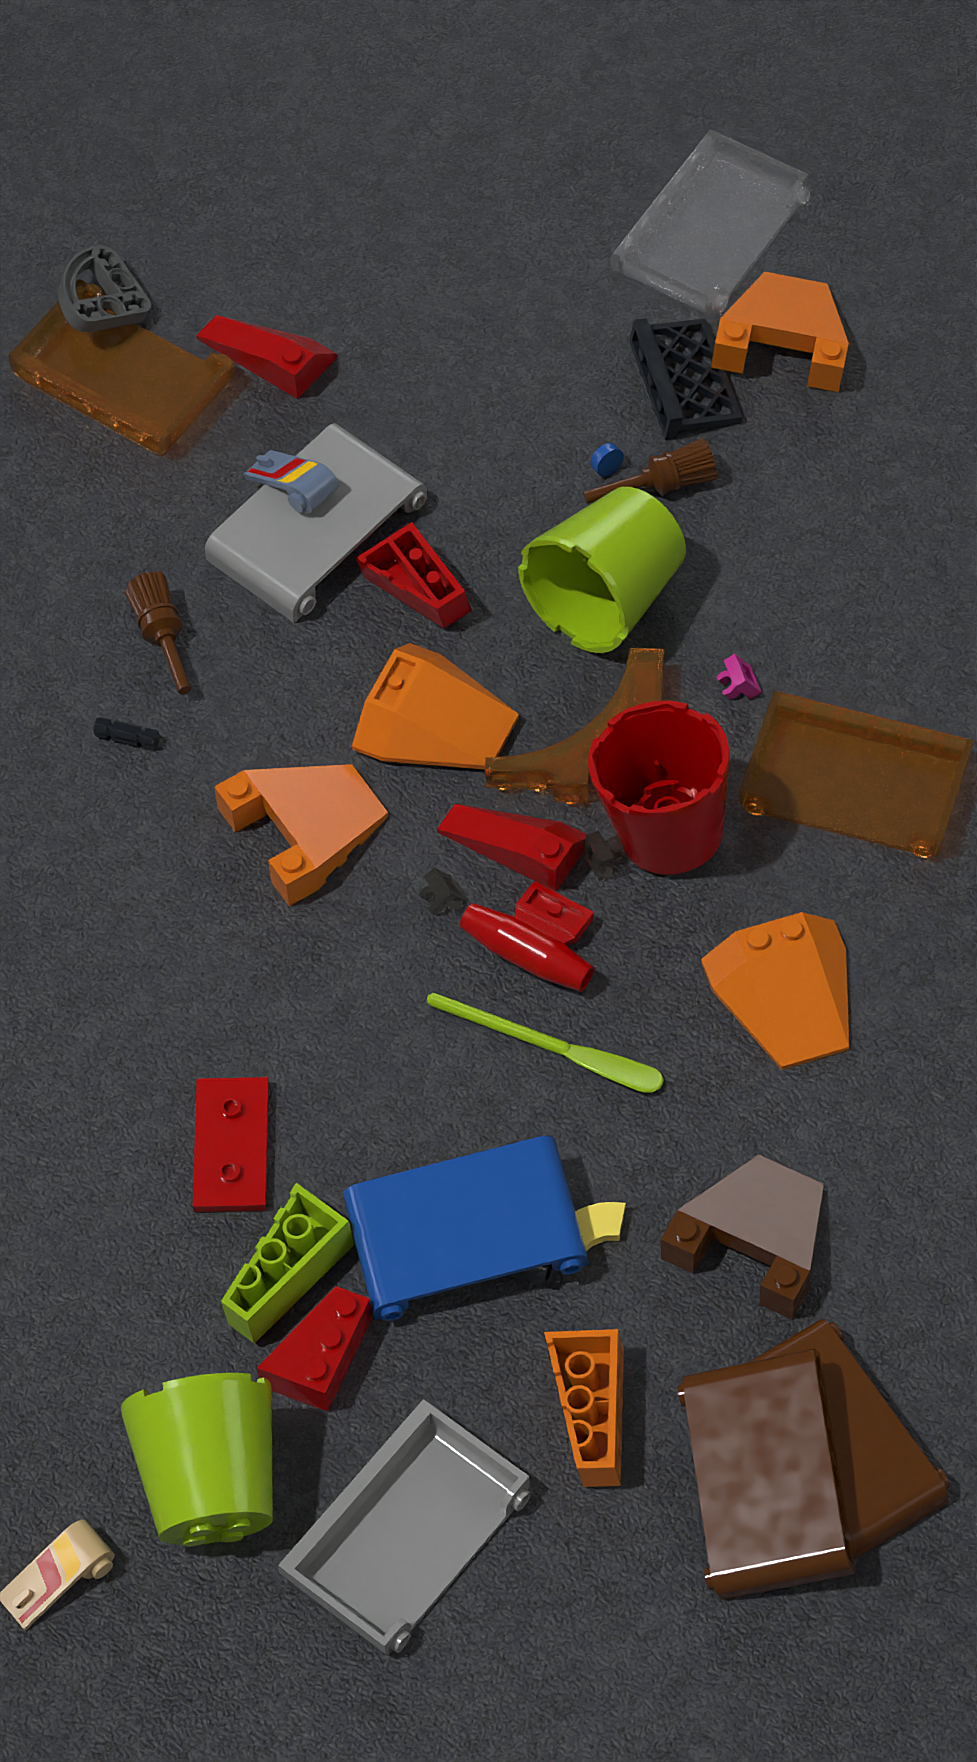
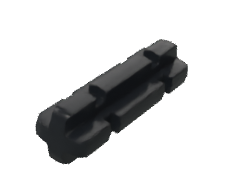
(126, 733)

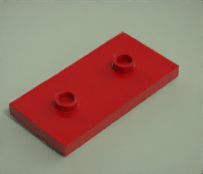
(231, 1144)

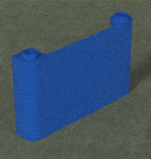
(464, 1223)

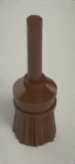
(667, 471)
(158, 620)

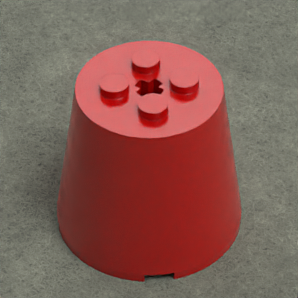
(663, 784)

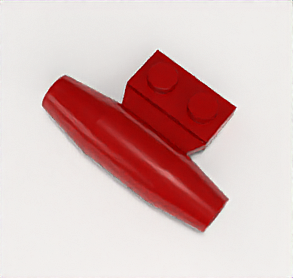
(536, 935)

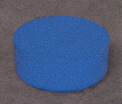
(606, 459)

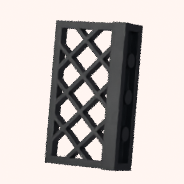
(660, 385)

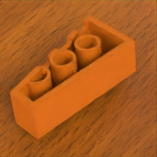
(590, 1389)

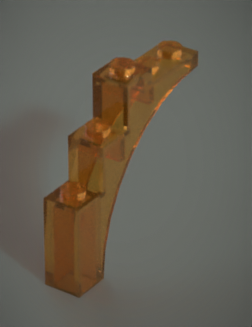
(565, 764)

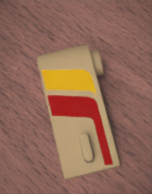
(58, 1567)

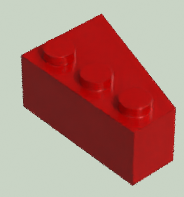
(416, 576)
(319, 1350)

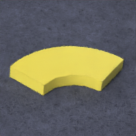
(601, 1222)

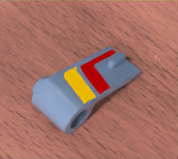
(304, 480)

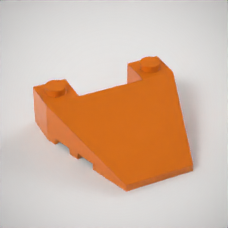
(786, 315)
(316, 810)

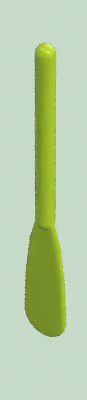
(611, 1066)

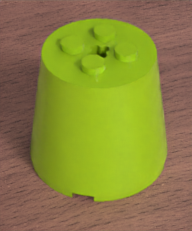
(602, 567)
(204, 1456)

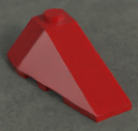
(274, 355)
(526, 844)

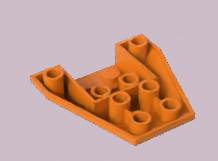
(431, 714)

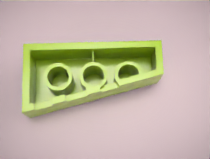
(287, 1263)

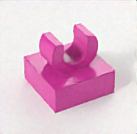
(741, 678)

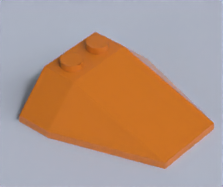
(786, 986)

